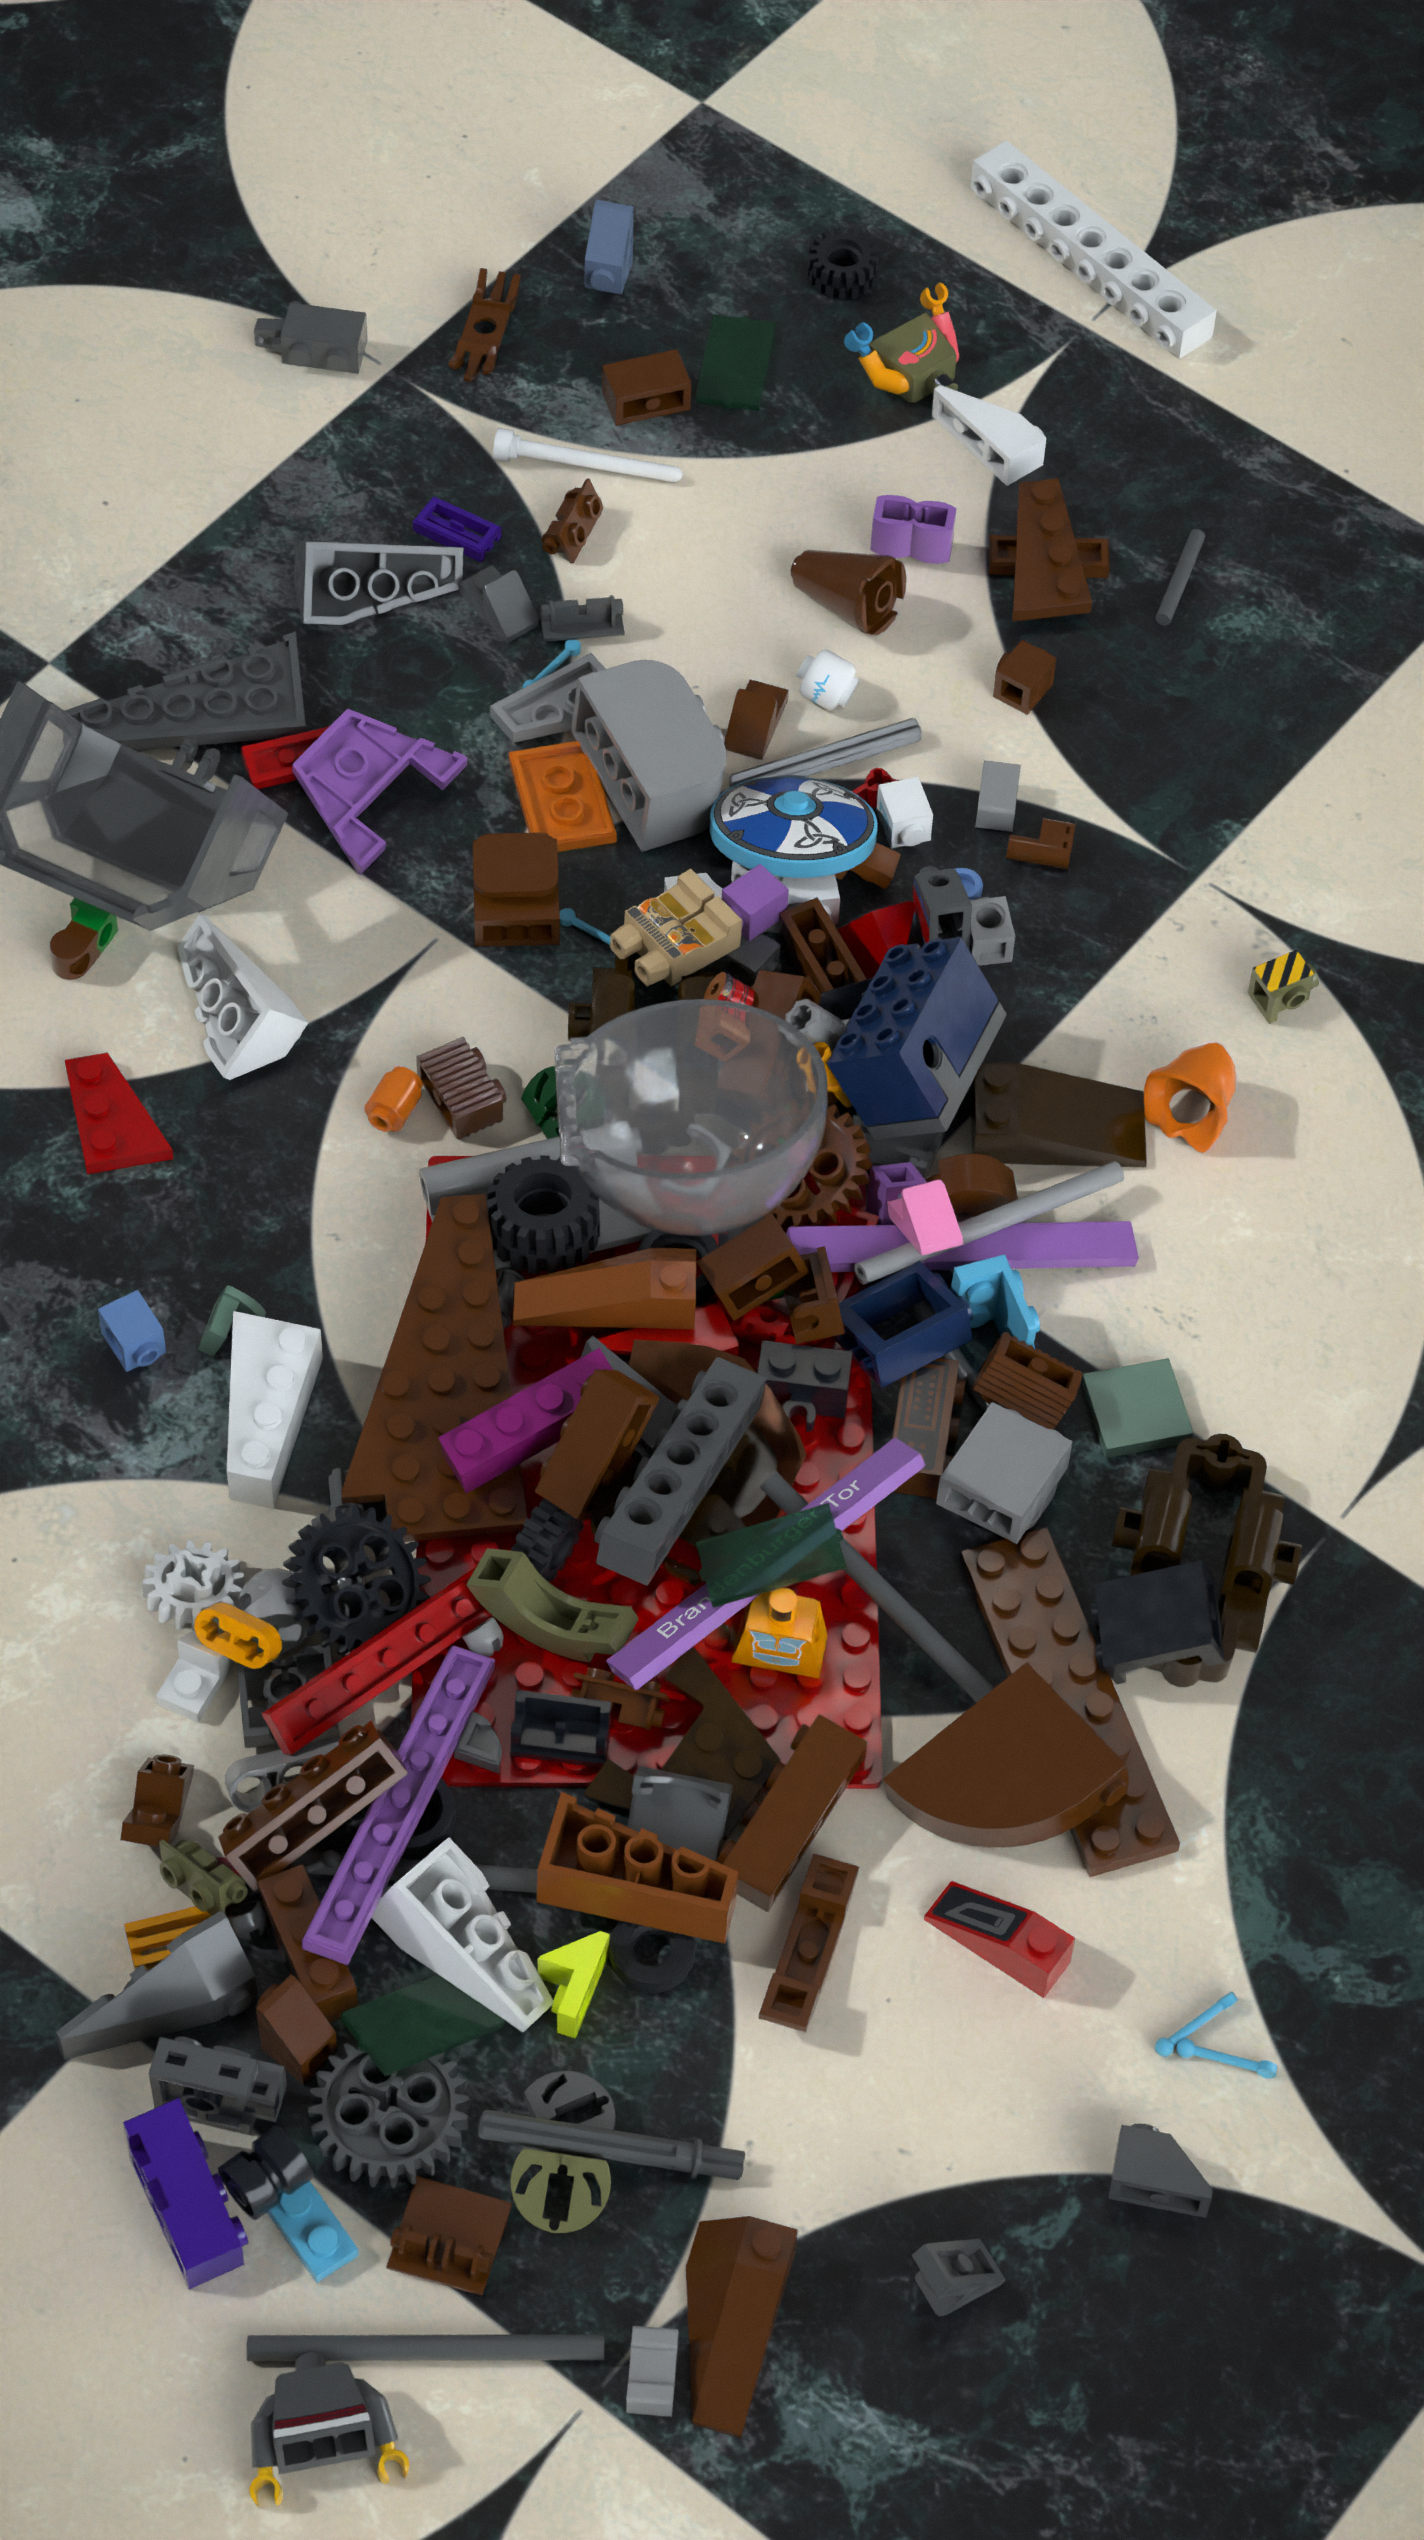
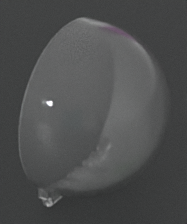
(691, 1113)

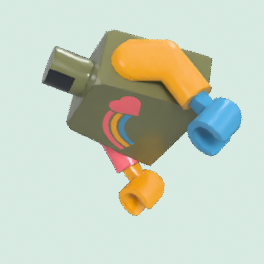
(912, 356)

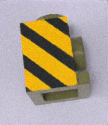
(1282, 984)

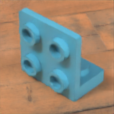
(996, 1295)

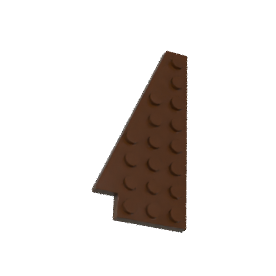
(436, 1376)

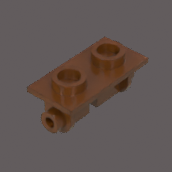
(575, 521)
(638, 1706)

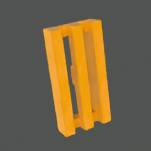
(157, 1925)

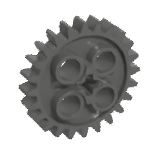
(367, 2144)

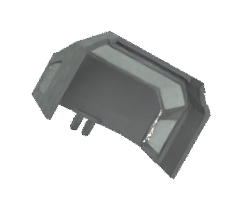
(122, 824)

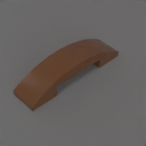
(810, 1943)

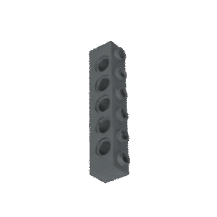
(679, 1471)

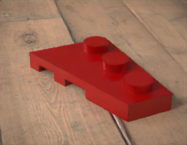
(110, 1117)

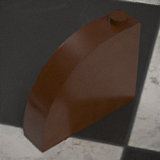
(1009, 1770)

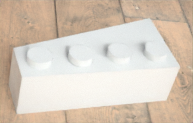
(269, 1393)

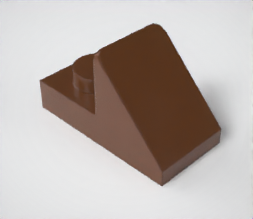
(755, 718)

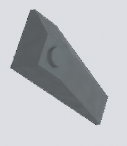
(359, 579)

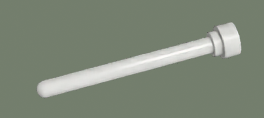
(509, 445)

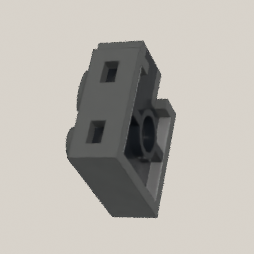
(217, 2084)

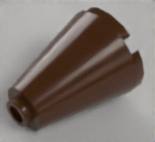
(852, 585)

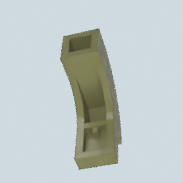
(544, 1615)

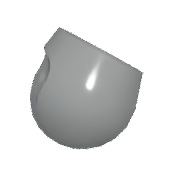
(265, 1599)

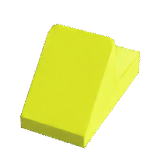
(577, 1973)

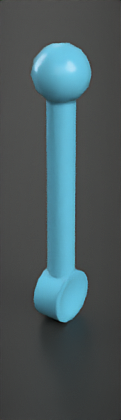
(572, 648)
(568, 918)
(1165, 2046)
(1264, 2068)

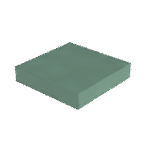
(1136, 1408)

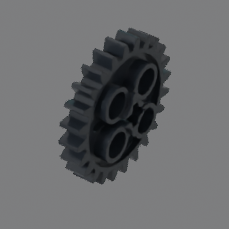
(343, 1540)

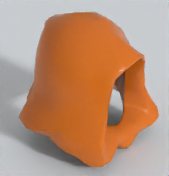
(1204, 1070)

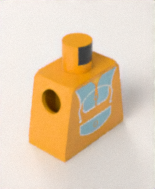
(782, 1634)

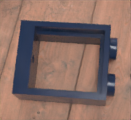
(914, 1347)

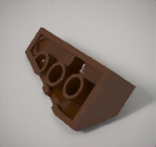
(732, 2306)

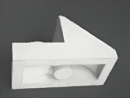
(193, 1678)

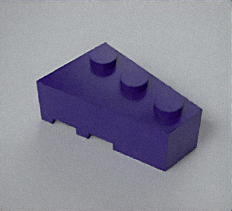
(184, 2193)

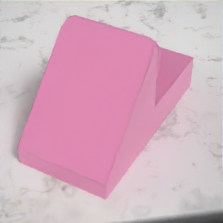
(926, 1217)

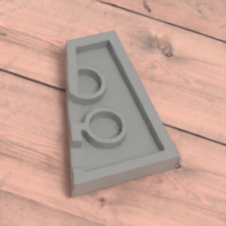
(544, 705)

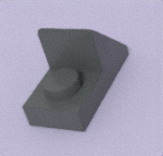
(501, 602)
(955, 2273)

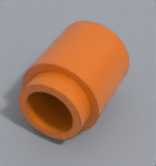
(394, 1099)

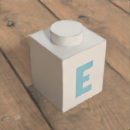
(904, 812)

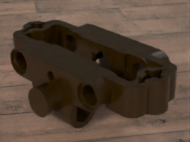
(1253, 1549)

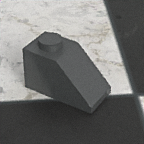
(1157, 2173)

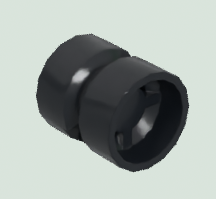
(268, 2170)

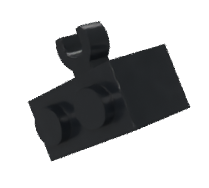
(807, 1379)

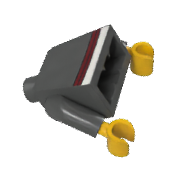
(319, 2421)

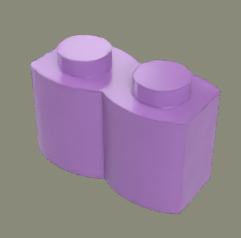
(913, 529)

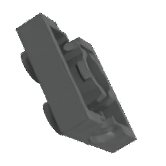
(273, 1684)

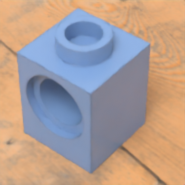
(132, 1331)

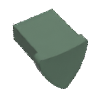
(222, 1317)

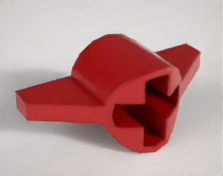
(869, 789)

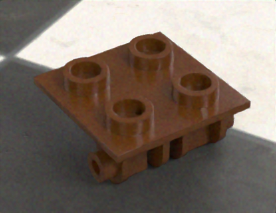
(449, 2235)

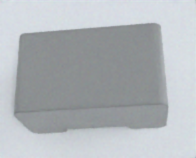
(998, 796)
(652, 2371)

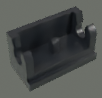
(560, 1728)

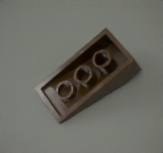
(1055, 1118)

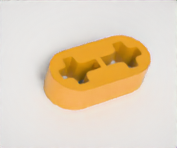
(239, 1630)

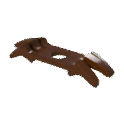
(488, 310)

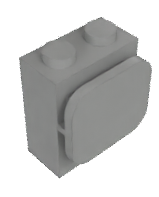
(1005, 1473)

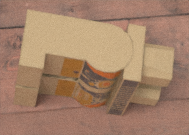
(677, 931)

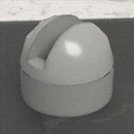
(485, 1638)

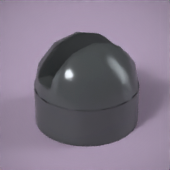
(247, 1918)

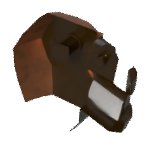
(736, 1494)

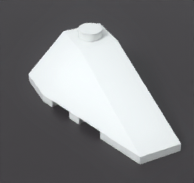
(241, 1007)
(452, 1928)

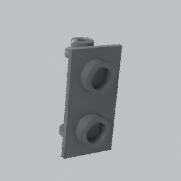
(572, 621)

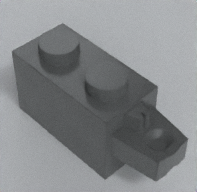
(316, 337)

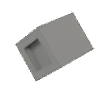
(991, 931)

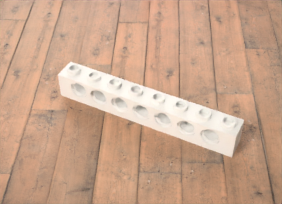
(1093, 249)

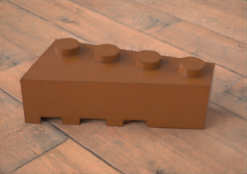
(631, 1876)

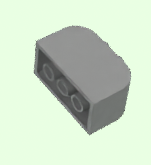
(651, 749)

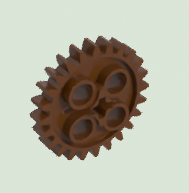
(841, 1148)

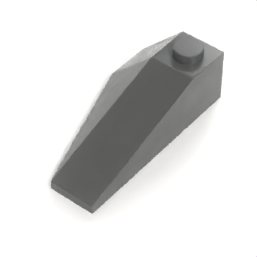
(189, 1988)

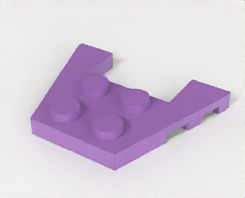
(354, 766)

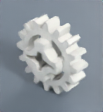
(191, 1582)

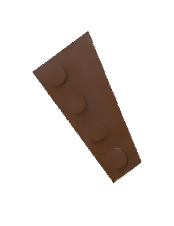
(1047, 560)

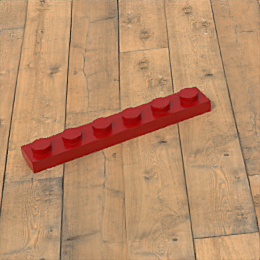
(375, 1666)

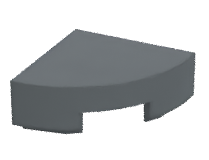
(479, 1744)

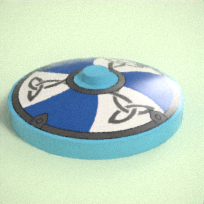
(793, 826)

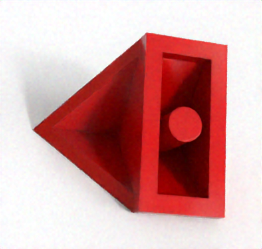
(875, 933)

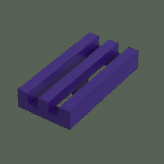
(452, 532)

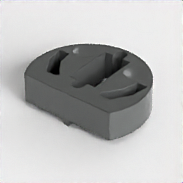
(574, 2093)

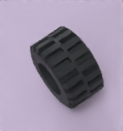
(542, 1241)

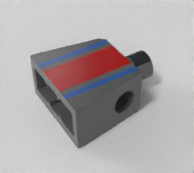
(941, 898)

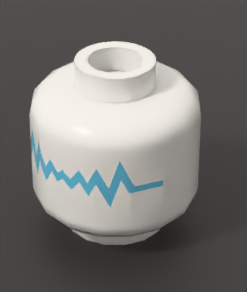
(827, 679)

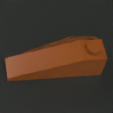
(621, 1292)

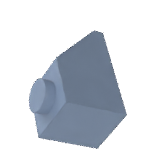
(609, 247)

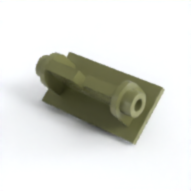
(188, 1870)

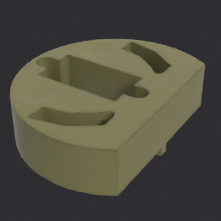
(580, 2209)

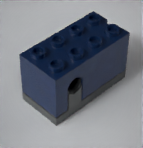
(917, 1039)

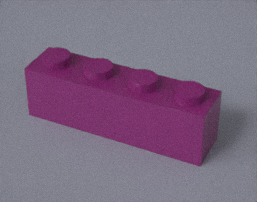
(517, 1425)

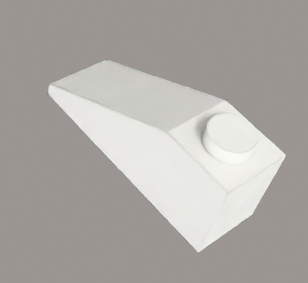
(991, 433)

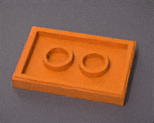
(562, 795)

